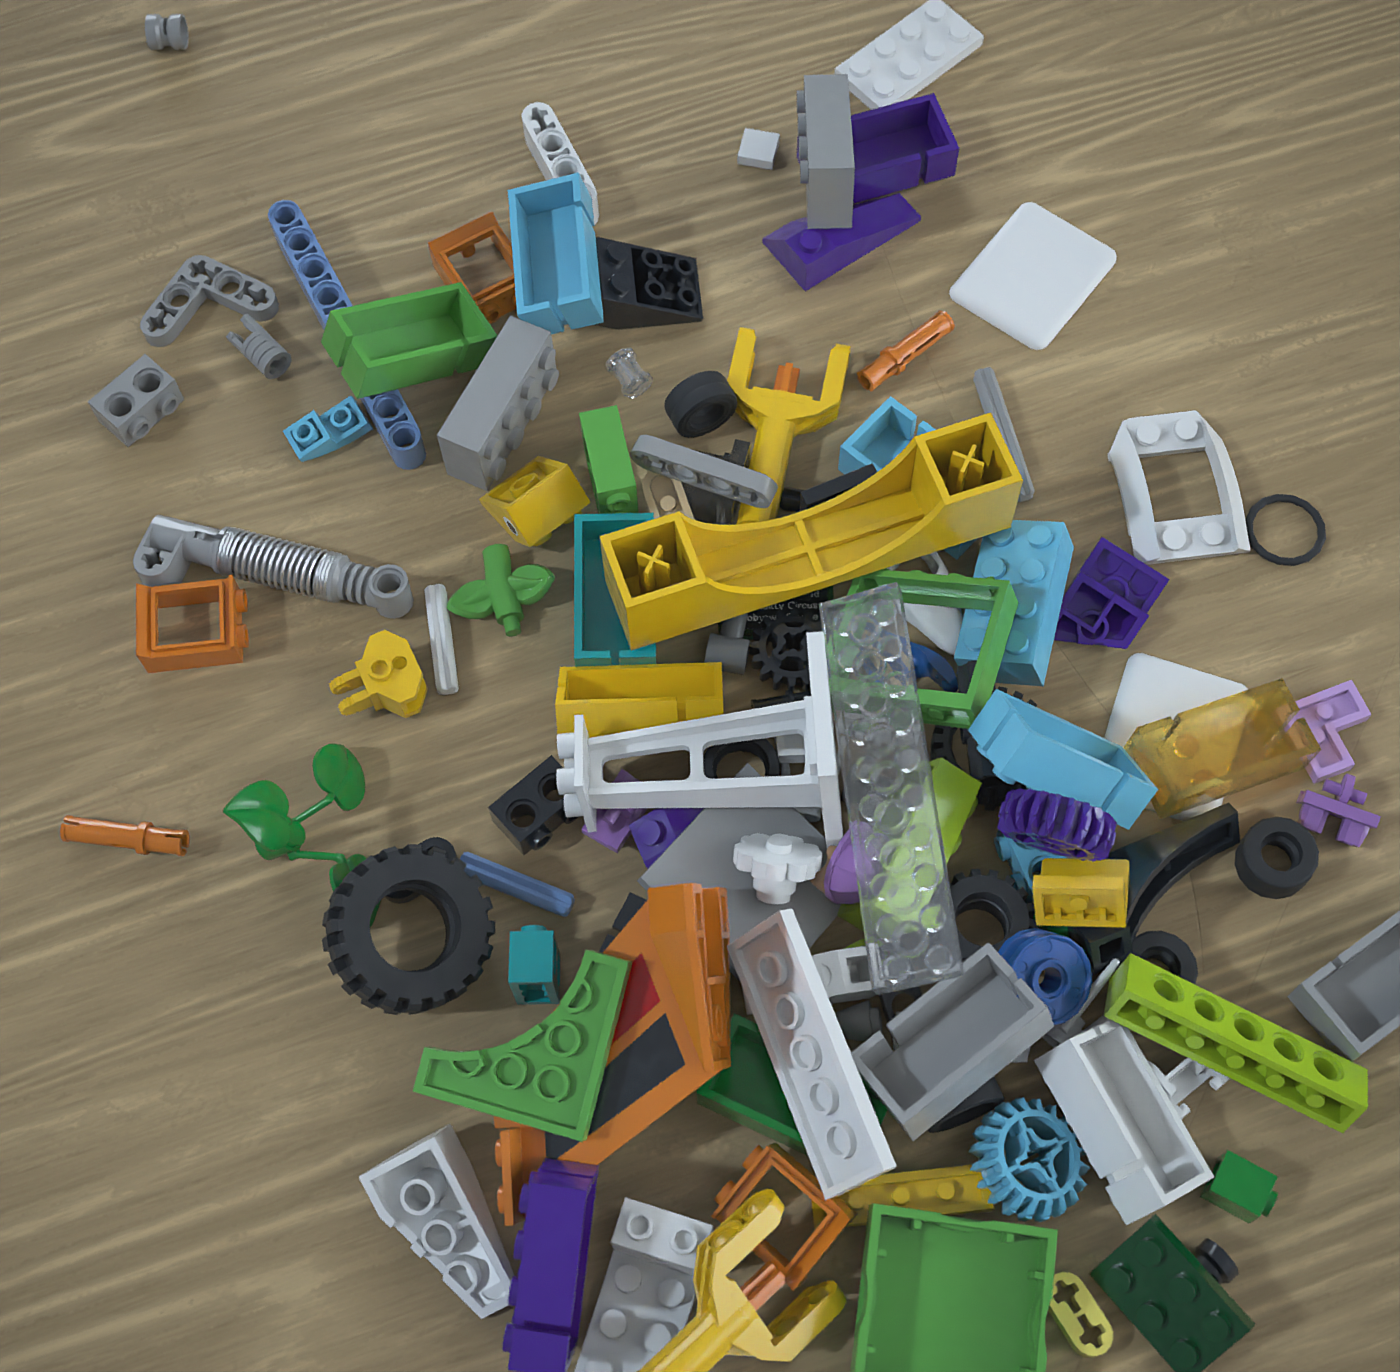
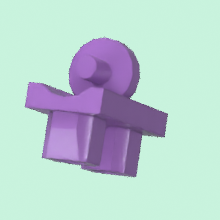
(1354, 822)
(613, 824)

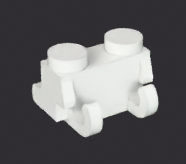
(1186, 1079)

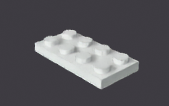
(910, 55)

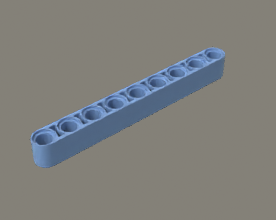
(323, 289)

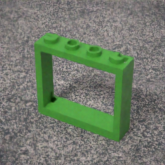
(959, 592)

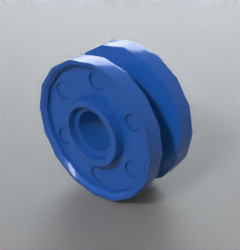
(1065, 965)

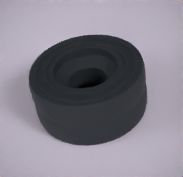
(700, 404)

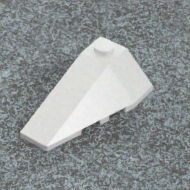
(441, 1211)

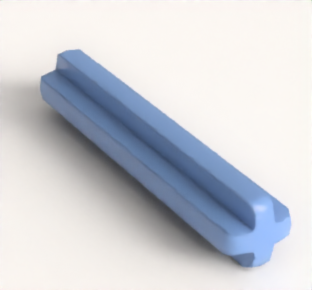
(519, 885)

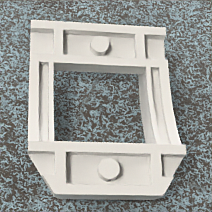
(1186, 537)

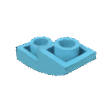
(322, 434)

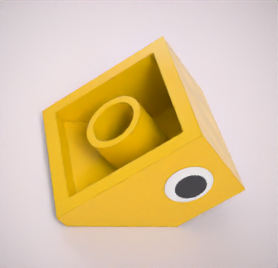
(536, 500)

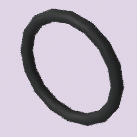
(1321, 532)

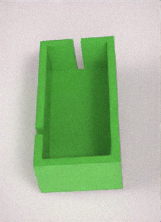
(407, 339)

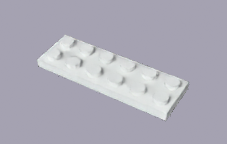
(810, 1055)

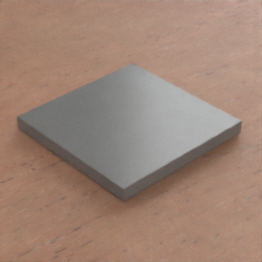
(706, 855)

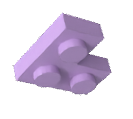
(1326, 715)

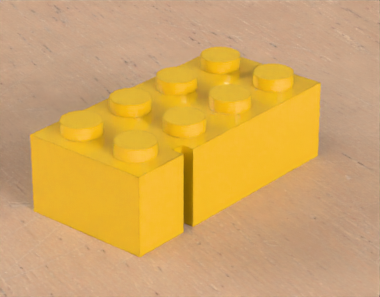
(637, 695)

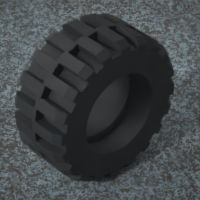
(463, 915)

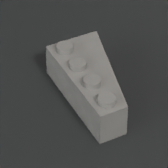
(826, 150)

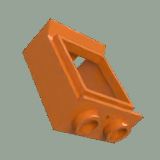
(496, 299)
(196, 654)
(820, 1241)

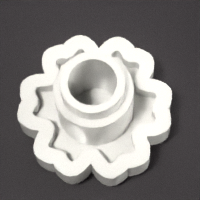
(777, 864)

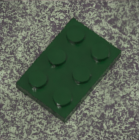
(1171, 1298)

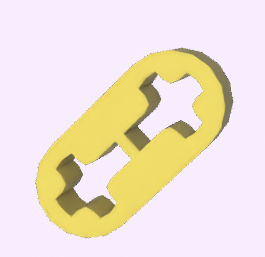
(1087, 1309)

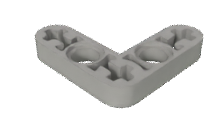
(199, 289)

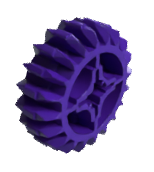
(1057, 824)

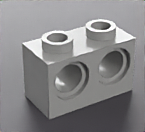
(133, 395)

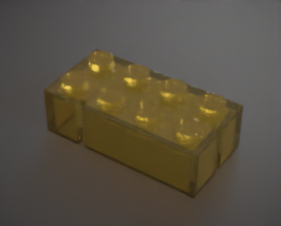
(1222, 747)

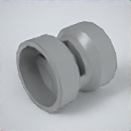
(166, 31)

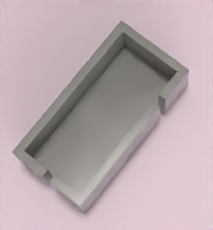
(498, 403)
(1360, 995)
(952, 1041)

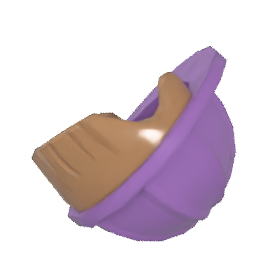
(838, 875)

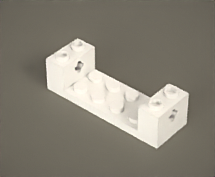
(644, 1289)

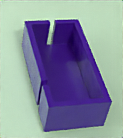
(900, 146)
(552, 1266)

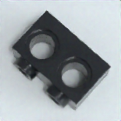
(530, 799)

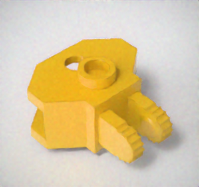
(389, 676)

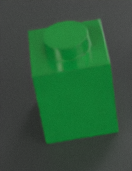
(1240, 1187)

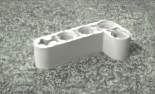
(552, 148)

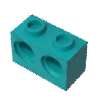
(534, 966)

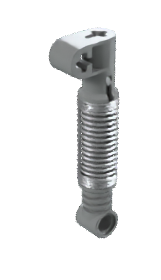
(234, 553)

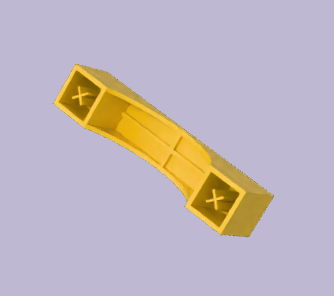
(930, 497)

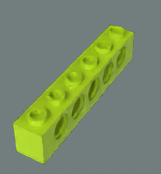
(1237, 1043)

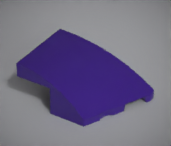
(1108, 598)

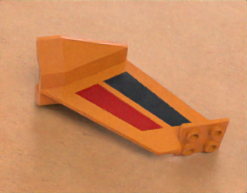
(665, 1039)

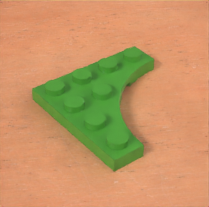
(549, 1072)

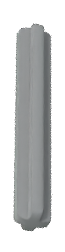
(993, 402)

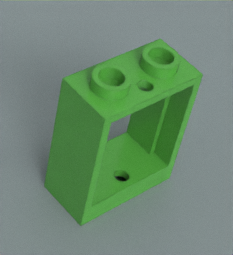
(608, 461)

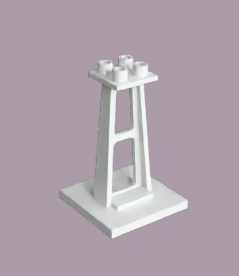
(812, 718)

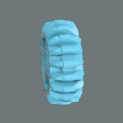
(1015, 1129)

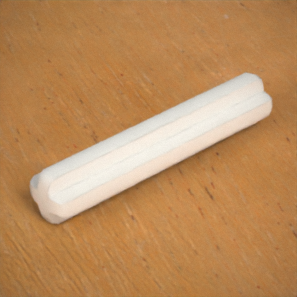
(441, 639)

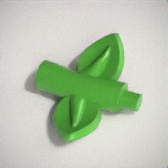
(502, 590)

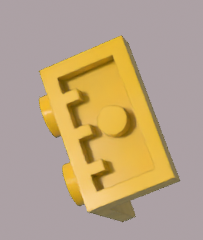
(1081, 892)

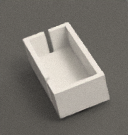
(1123, 1119)

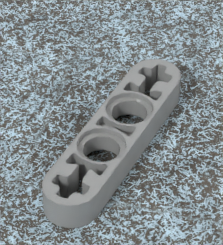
(704, 471)

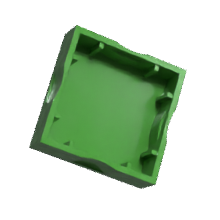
(952, 1294)

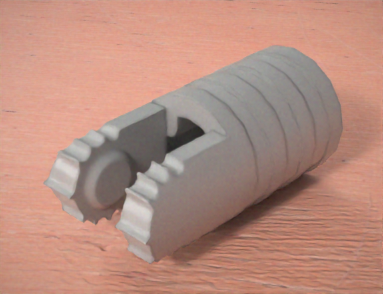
(261, 349)

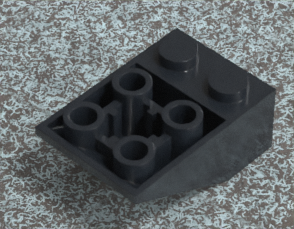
(646, 286)

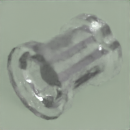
(629, 373)

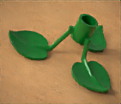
(264, 807)

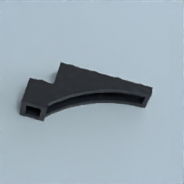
(1154, 868)

